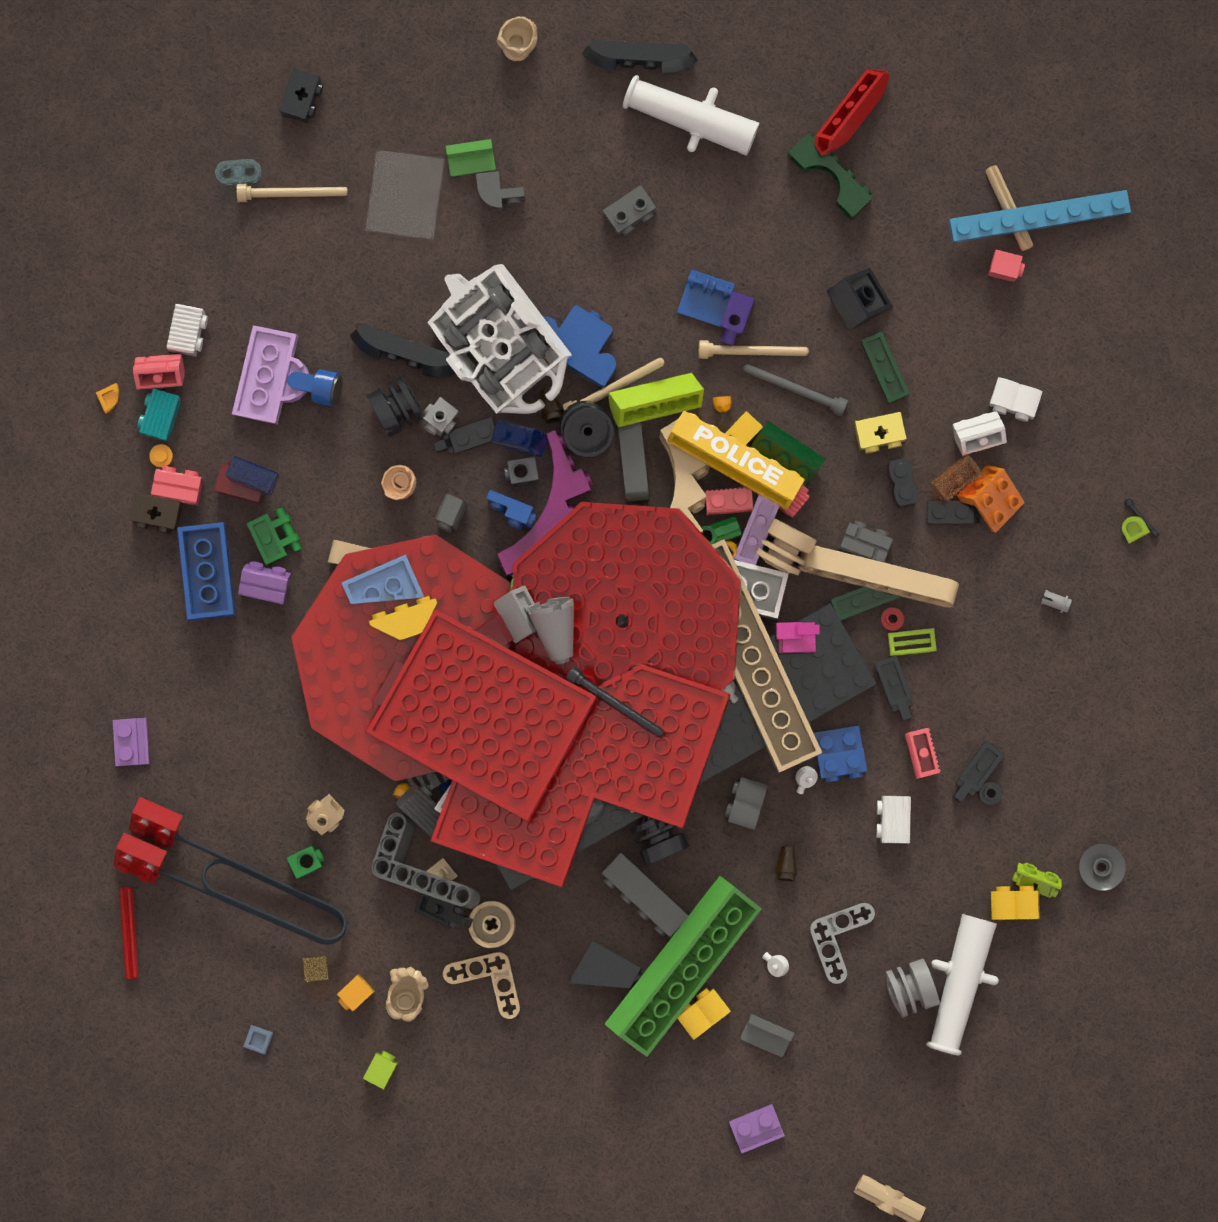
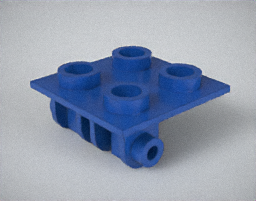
(705, 298)

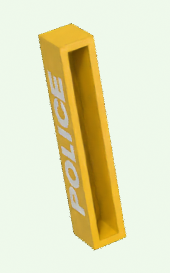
(735, 460)

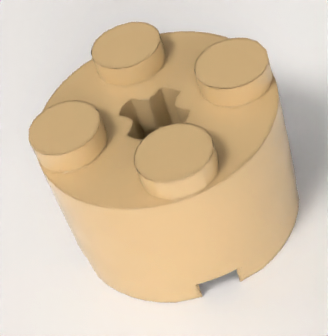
(505, 922)

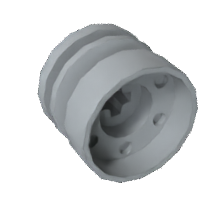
(912, 988)

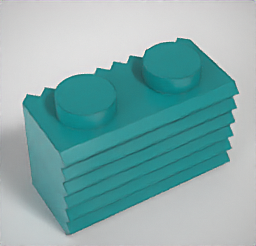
(159, 415)

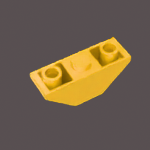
(405, 621)

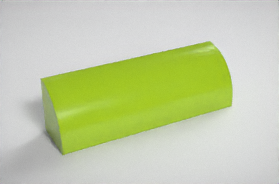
(655, 399)

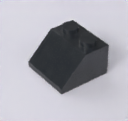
(859, 298)

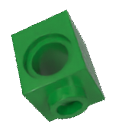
(296, 865)

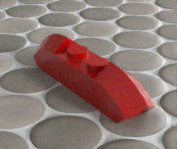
(852, 111)

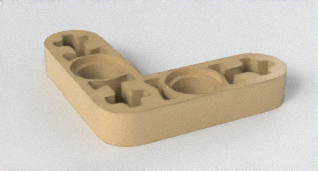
(496, 975)

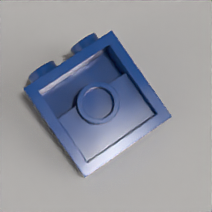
(517, 513)
(840, 753)

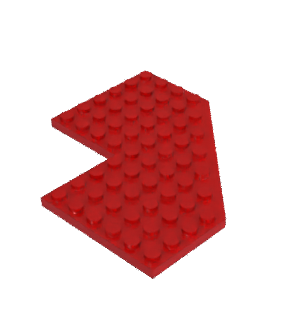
(606, 762)

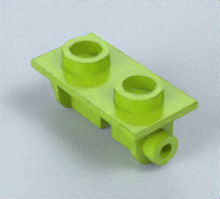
(1047, 882)

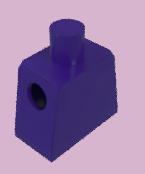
(738, 305)

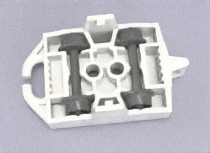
(517, 322)

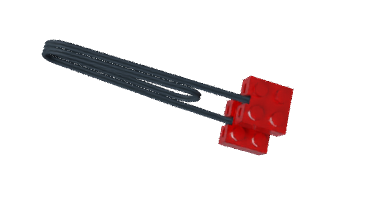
(147, 863)

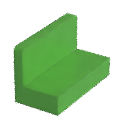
(470, 158)

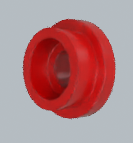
(892, 626)

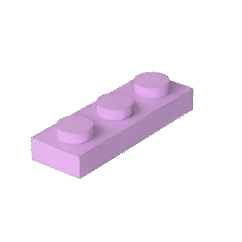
(756, 530)

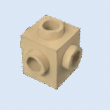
(324, 815)

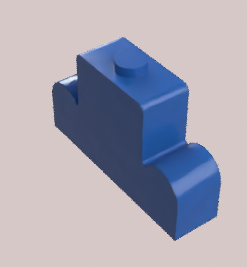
(585, 338)

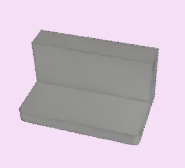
(515, 614)

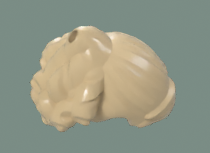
(406, 993)

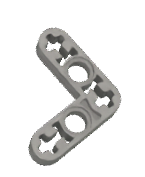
(832, 930)

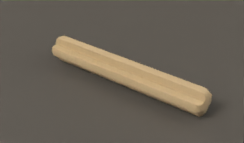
(1007, 203)

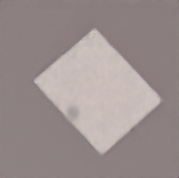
(405, 194)

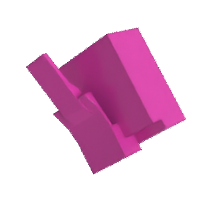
(796, 637)

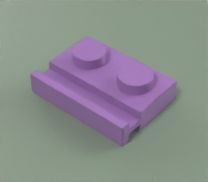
(131, 742)
(756, 1128)

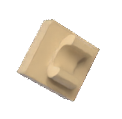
(443, 869)

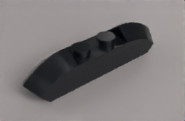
(628, 54)
(375, 342)

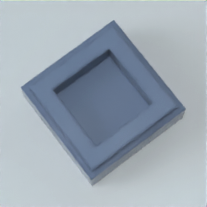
(258, 1039)

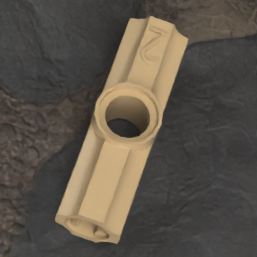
(889, 1199)

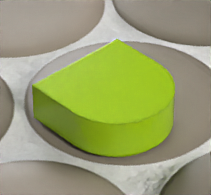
(1134, 528)

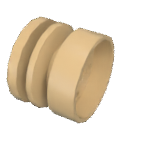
(785, 547)

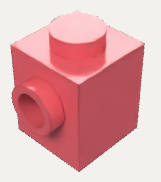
(1006, 266)

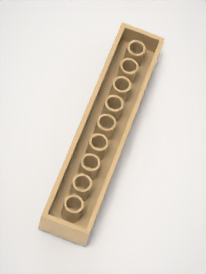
(767, 686)

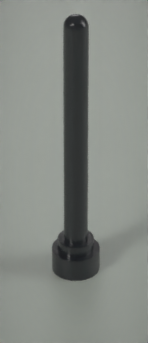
(577, 678)

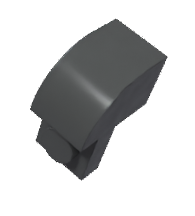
(492, 194)

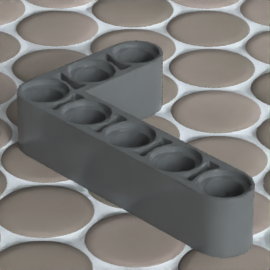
(416, 876)

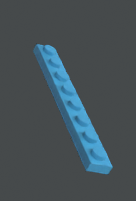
(1039, 216)

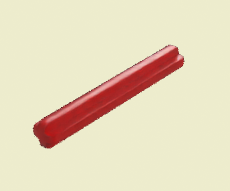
(128, 932)

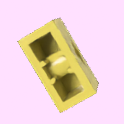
(890, 423)

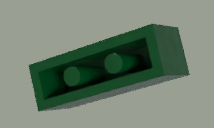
(788, 452)

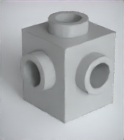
(443, 410)

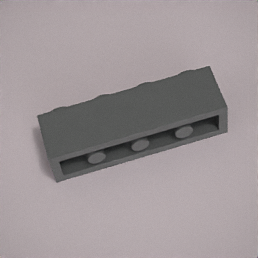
(645, 895)

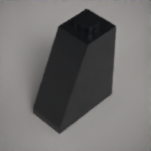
(605, 968)

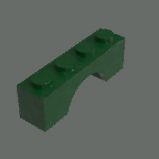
(852, 196)

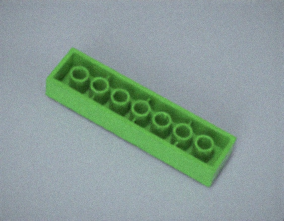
(683, 966)

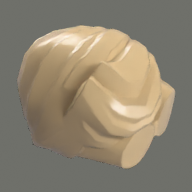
(517, 38)

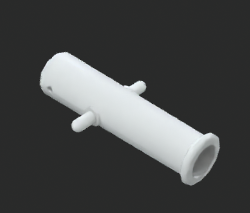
(696, 117)
(962, 980)

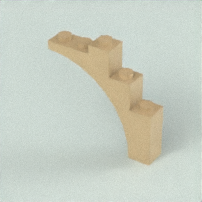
(687, 492)

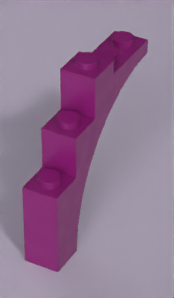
(565, 488)

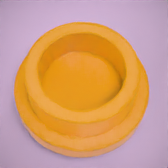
(161, 455)

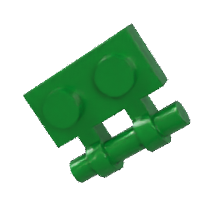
(267, 538)

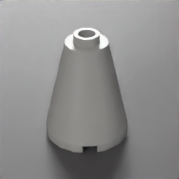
(555, 627)

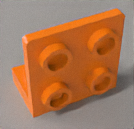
(993, 496)

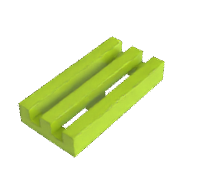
(892, 644)

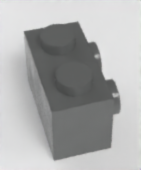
(630, 211)

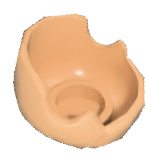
(402, 476)

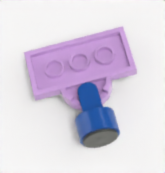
(276, 377)

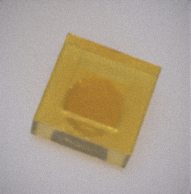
(315, 968)

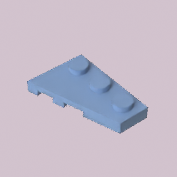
(384, 583)

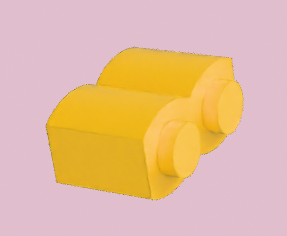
(1015, 904)
(703, 1013)

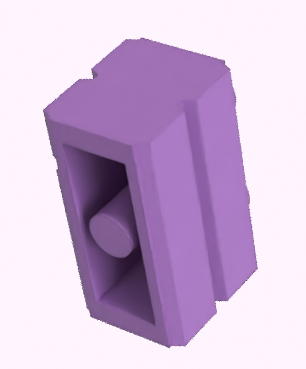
(264, 583)

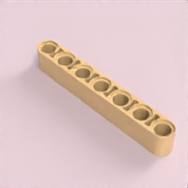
(880, 576)

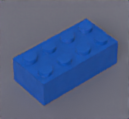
(206, 571)

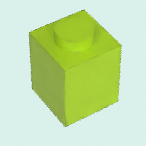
(381, 1069)

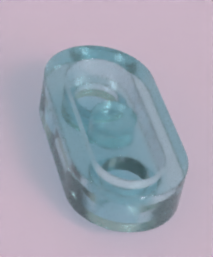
(238, 170)

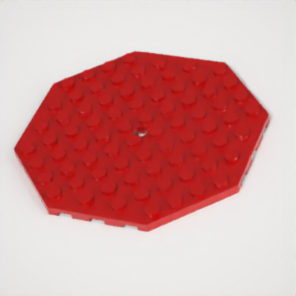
(639, 565)
(348, 660)

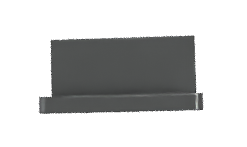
(766, 1035)

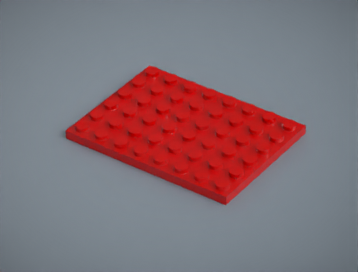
(482, 715)

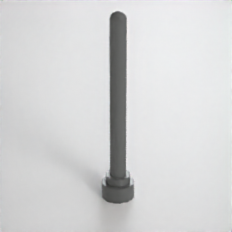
(836, 405)

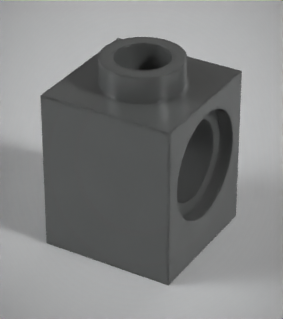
(529, 464)

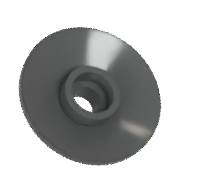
(1114, 867)

